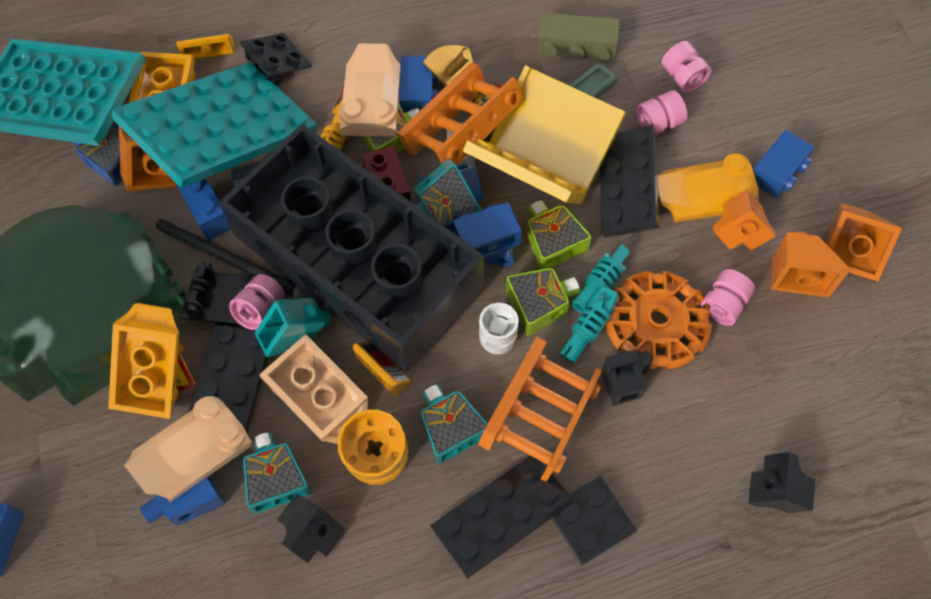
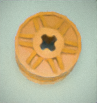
(362, 433)

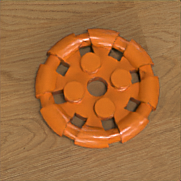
(654, 335)

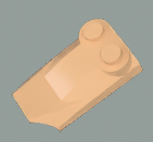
(370, 92)
(315, 389)
(188, 450)

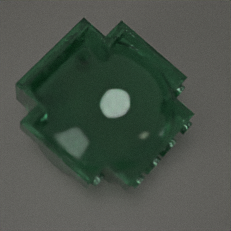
(63, 289)

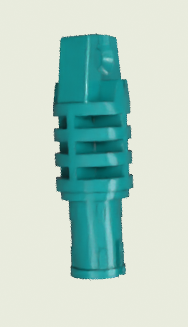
(603, 274)
(590, 323)

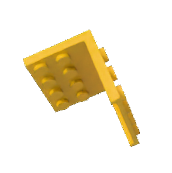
(552, 137)

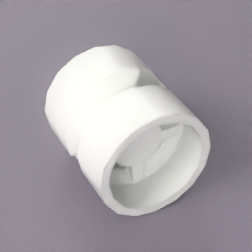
(498, 328)

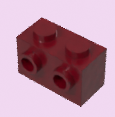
(387, 167)

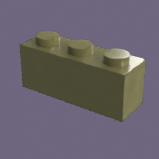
(578, 36)

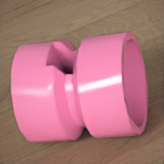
(686, 66)
(664, 112)
(730, 294)
(255, 301)

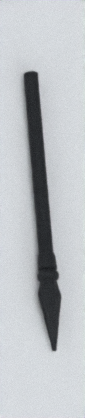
(230, 258)

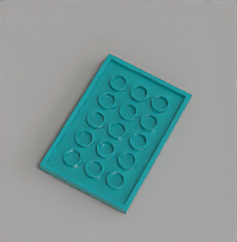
(63, 89)
(212, 123)

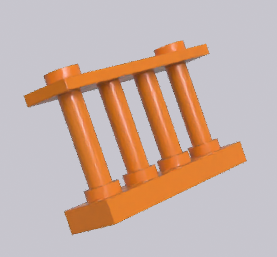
(449, 103)
(510, 406)

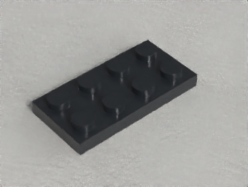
(630, 183)
(232, 370)
(500, 515)

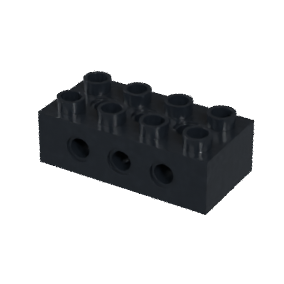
(315, 206)

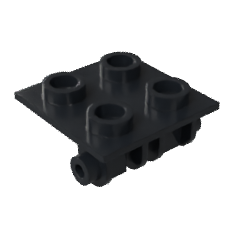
(274, 56)
(211, 294)

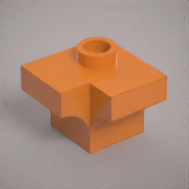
(743, 223)

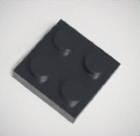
(593, 521)

